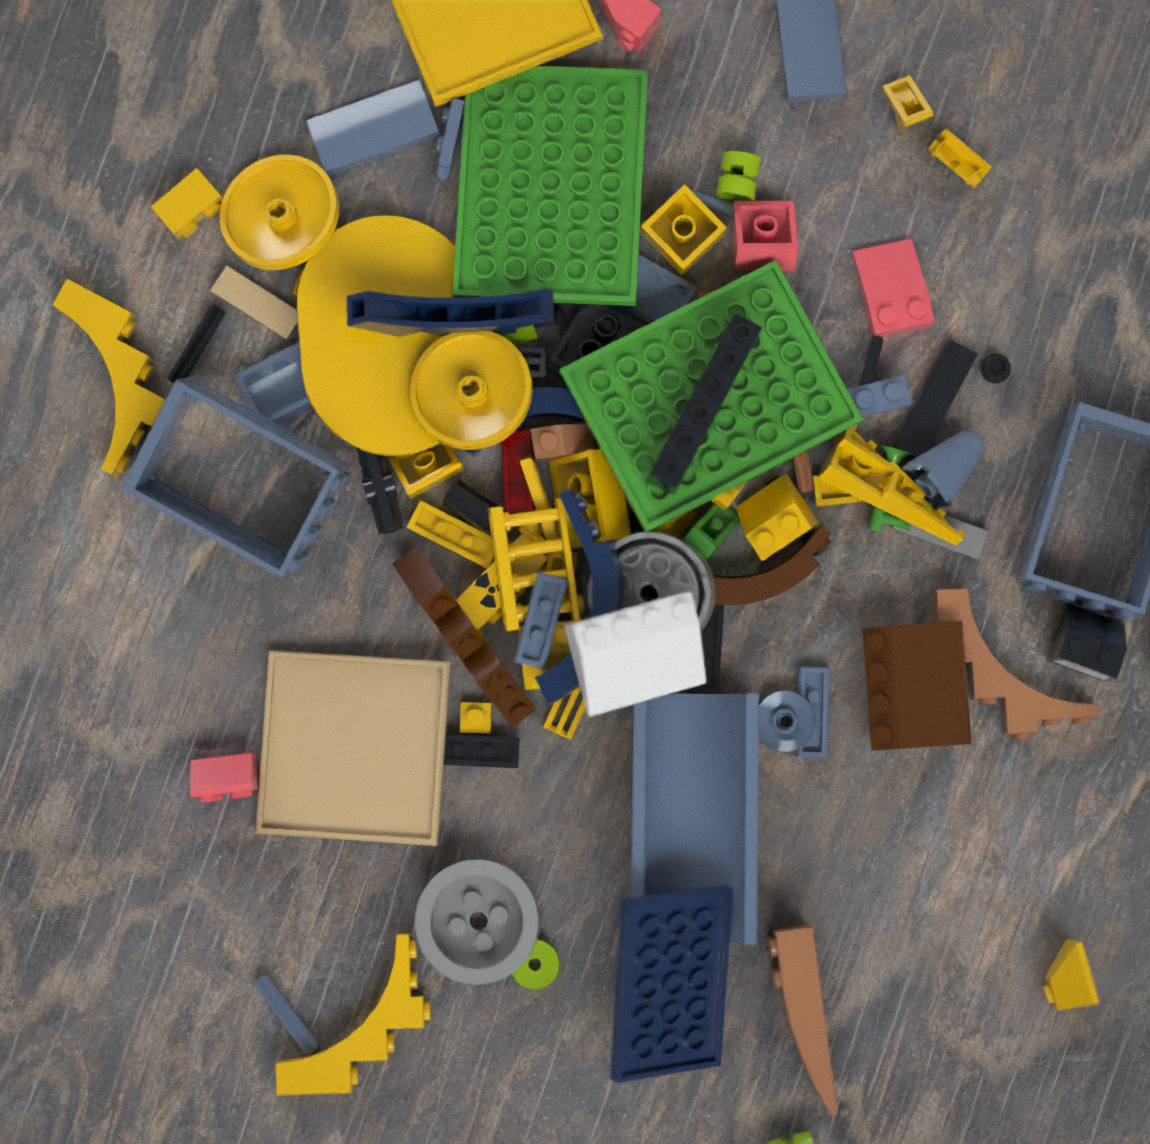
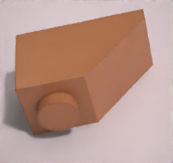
(561, 441)

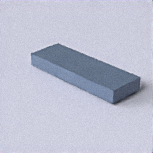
(540, 620)
(814, 687)

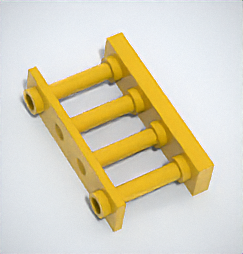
(506, 552)

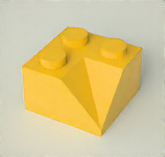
(683, 229)

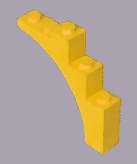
(128, 367)
(333, 1068)

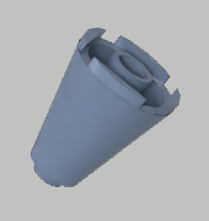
(946, 467)

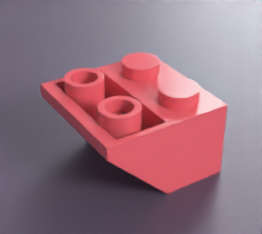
(224, 775)

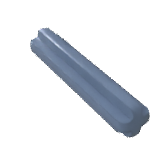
(286, 1014)

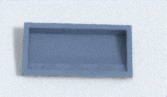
(810, 49)
(373, 128)
(660, 290)
(276, 386)

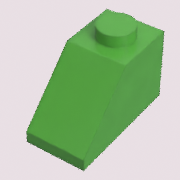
(712, 529)

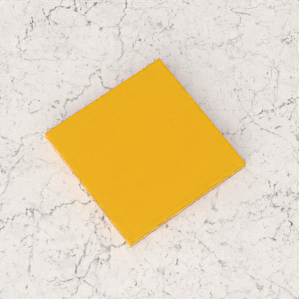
(486, 41)

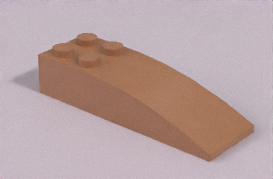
(801, 996)

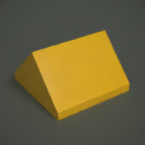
(426, 469)

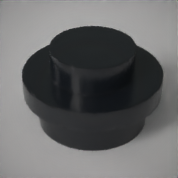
(995, 368)

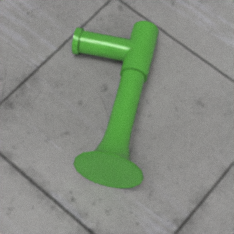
(879, 516)

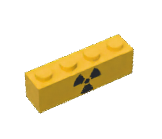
(482, 597)

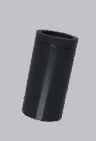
(470, 505)

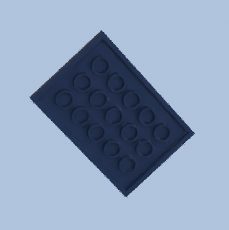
(670, 983)

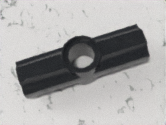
(380, 492)

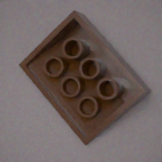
(916, 685)

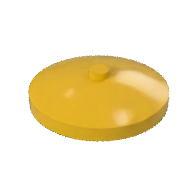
(279, 212)
(471, 389)

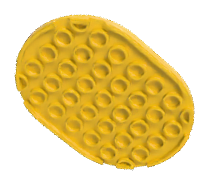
(362, 376)

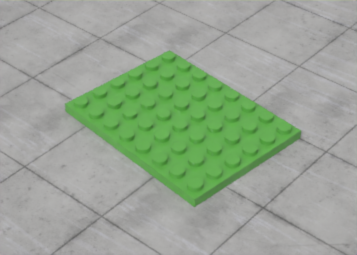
(552, 186)
(775, 409)

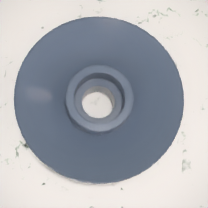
(771, 714)

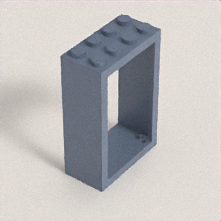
(143, 484)
(1138, 593)

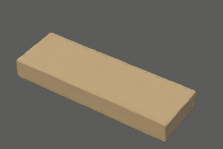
(256, 302)

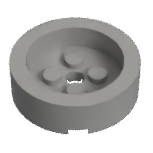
(669, 566)
(446, 928)

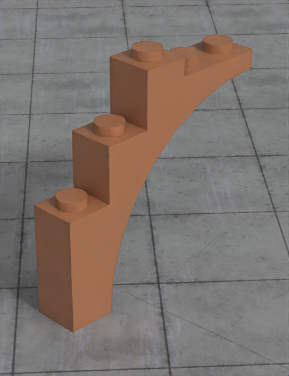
(990, 680)

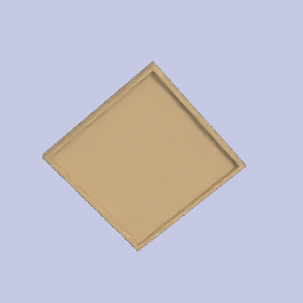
(353, 747)

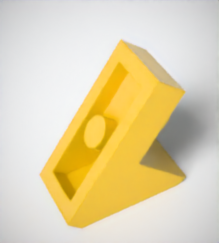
(907, 102)

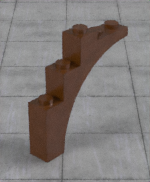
(463, 636)

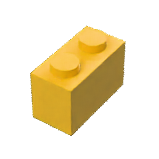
(188, 204)

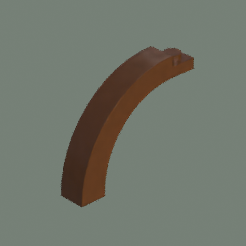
(775, 580)

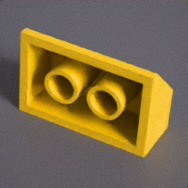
(592, 476)

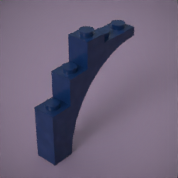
(441, 316)

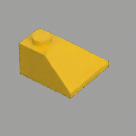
(1070, 978)

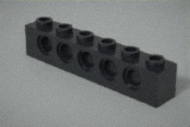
(704, 404)

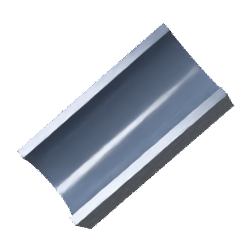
(697, 799)

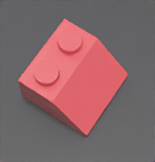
(764, 234)

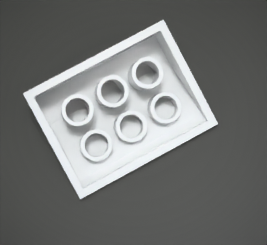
(637, 653)

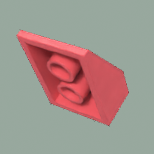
(631, 21)
(893, 289)

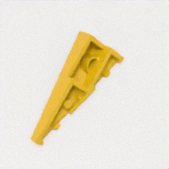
(864, 473)

